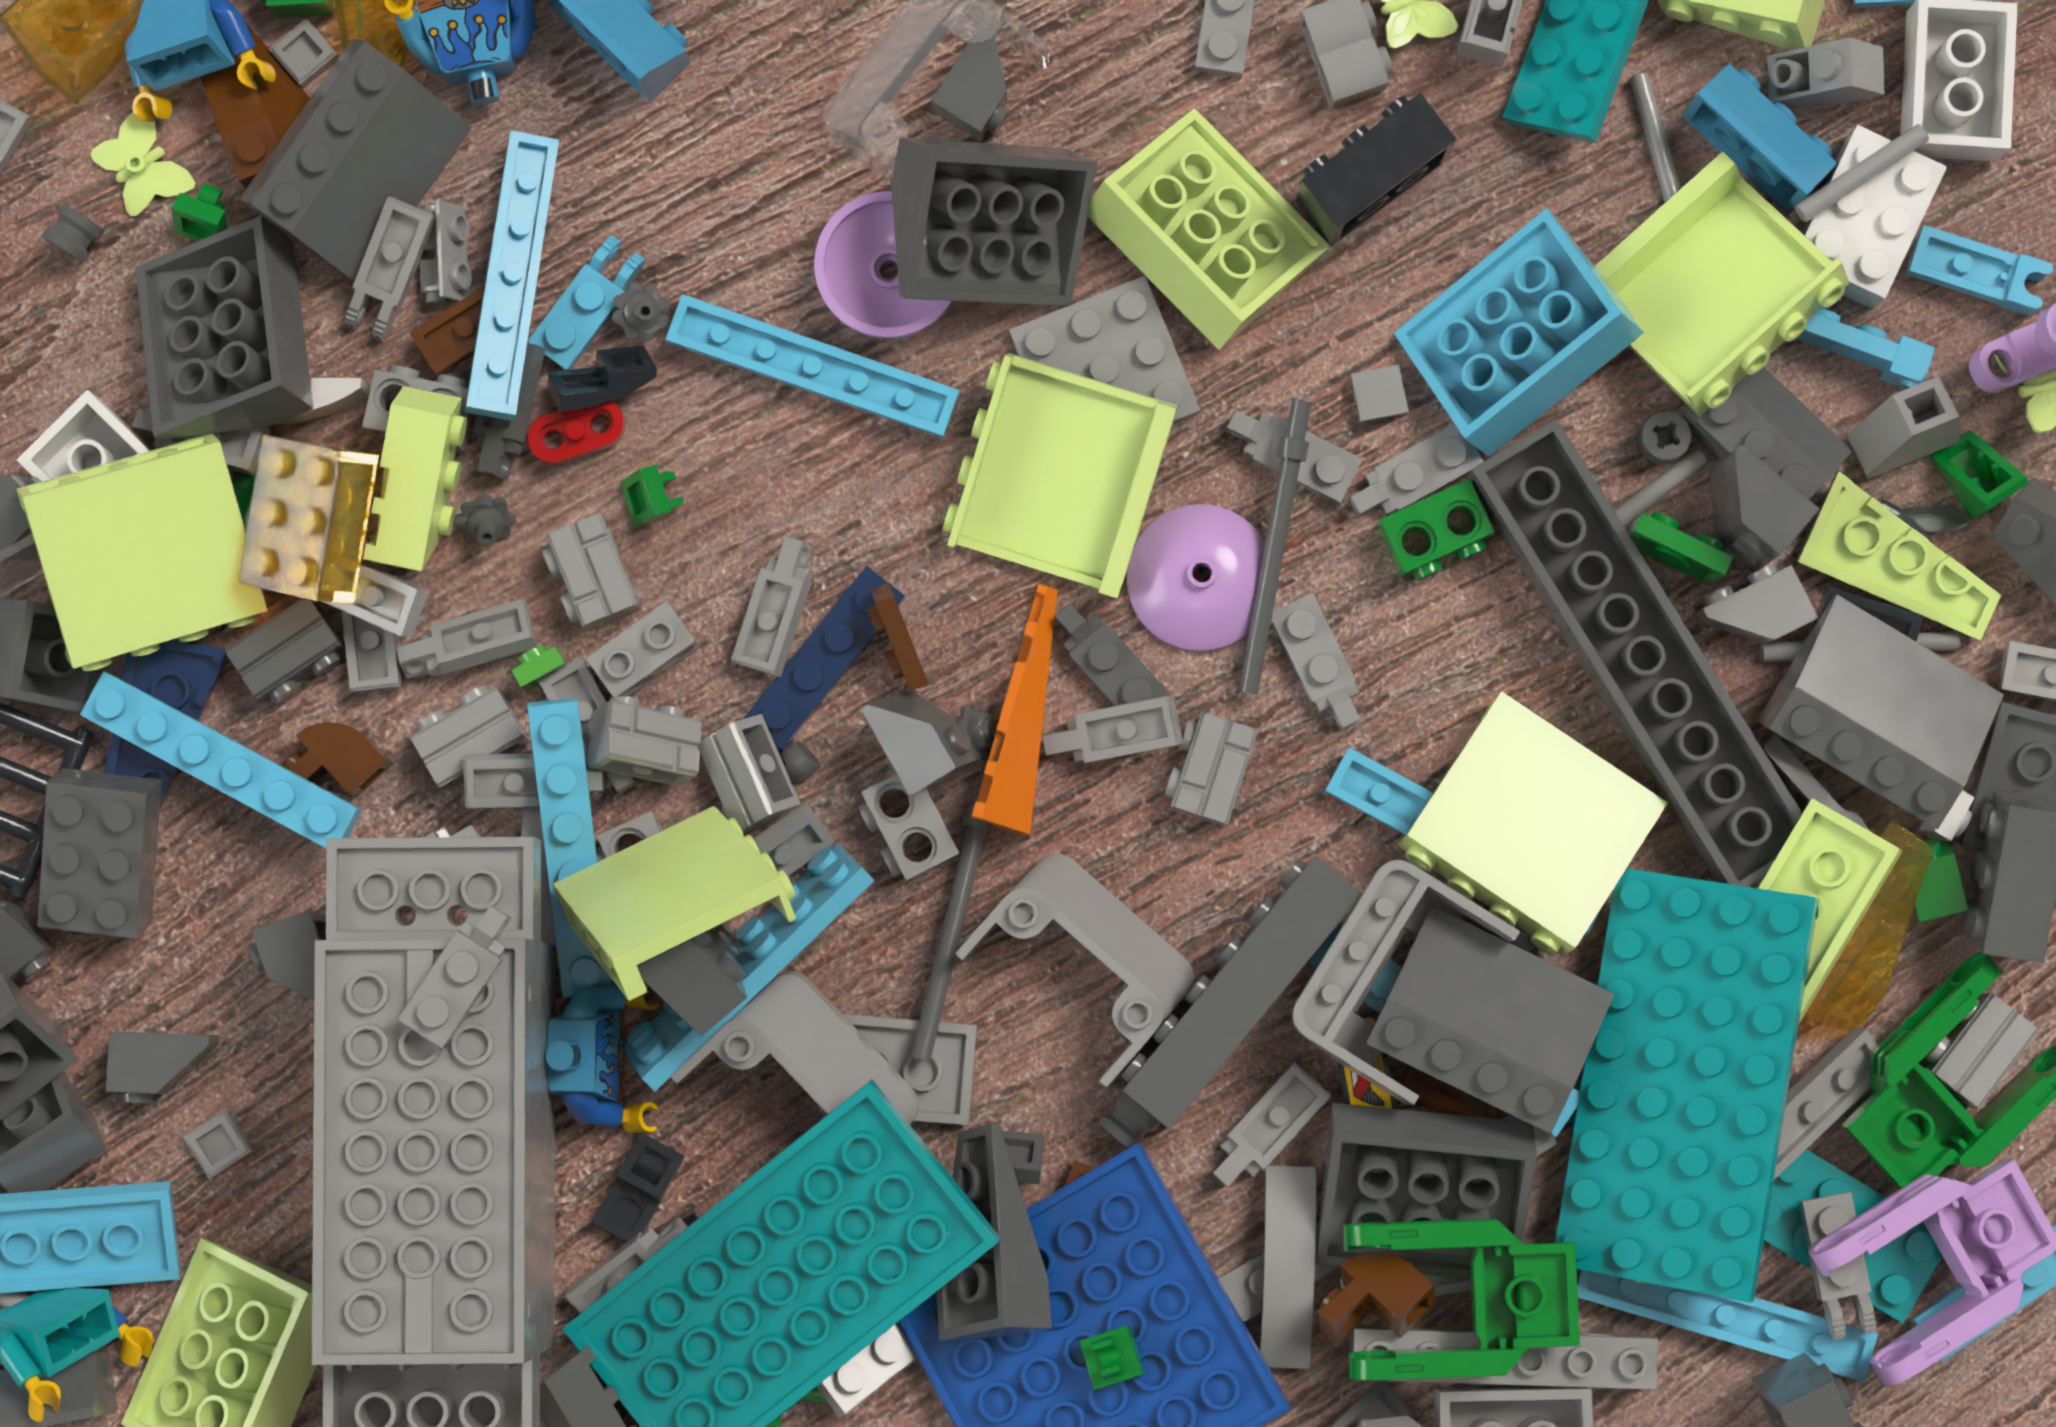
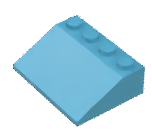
(1517, 333)

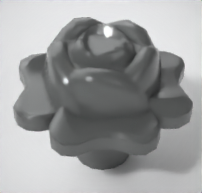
(640, 311)
(485, 519)
(980, 729)

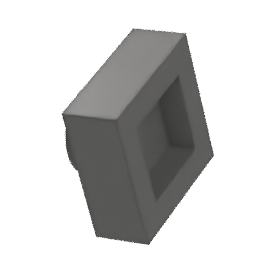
(1025, 1155)

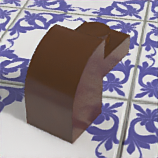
(343, 752)
(1377, 1285)

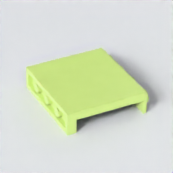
(1718, 284)
(1060, 472)
(142, 551)
(1532, 826)
(669, 893)

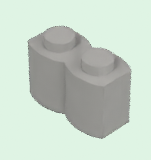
(1344, 50)

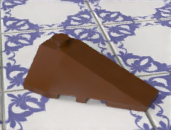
(253, 119)

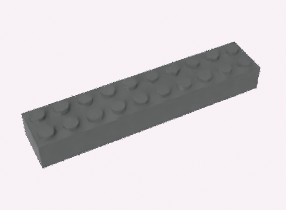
(1638, 654)

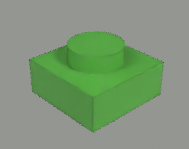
(538, 664)

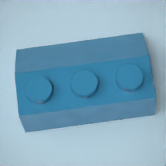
(629, 40)
(1760, 137)

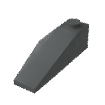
(1008, 1285)

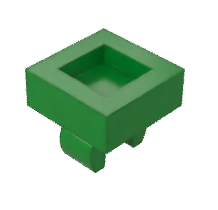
(199, 216)
(647, 497)
(1112, 1357)

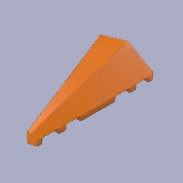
(1012, 766)

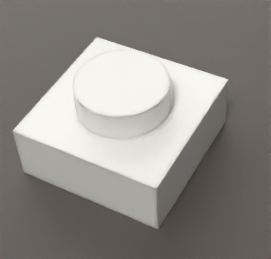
(1954, 822)

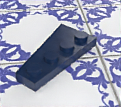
(179, 676)

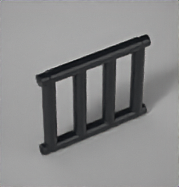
(77, 748)

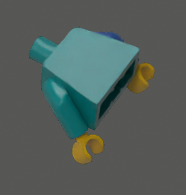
(57, 1330)

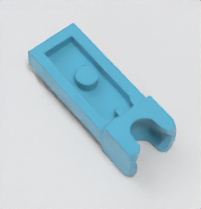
(1977, 269)
(1902, 361)

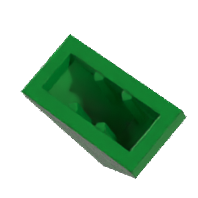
(1977, 474)

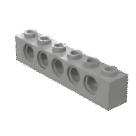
(1598, 1362)

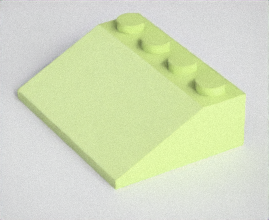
(1205, 228)
(228, 1348)

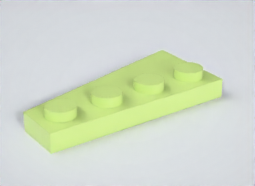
(1881, 554)

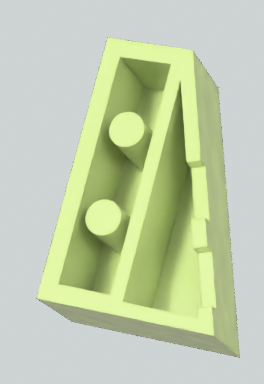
(1775, 22)
(417, 478)

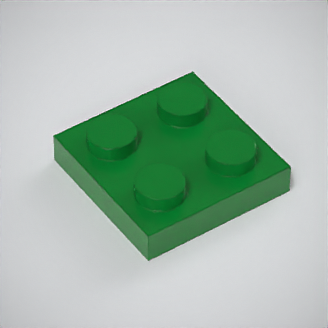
(1696, 557)

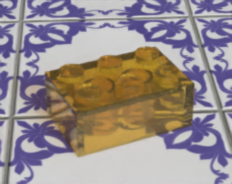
(308, 519)

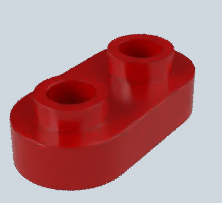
(577, 433)

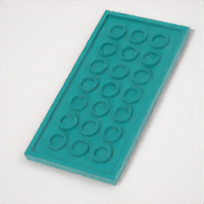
(1687, 1083)
(786, 1274)

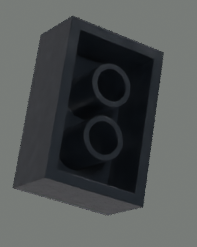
(1374, 167)

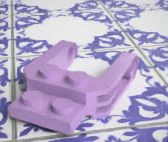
(2025, 352)
(1987, 1237)

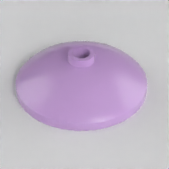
(848, 270)
(1168, 597)

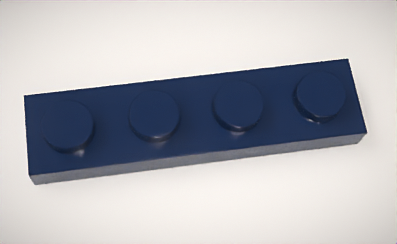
(821, 660)

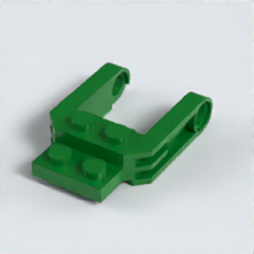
(1912, 1119)
(1519, 1298)

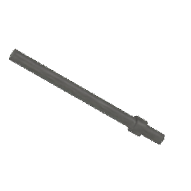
(1292, 451)
(950, 932)

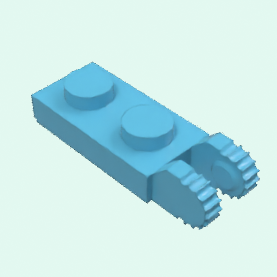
(584, 307)

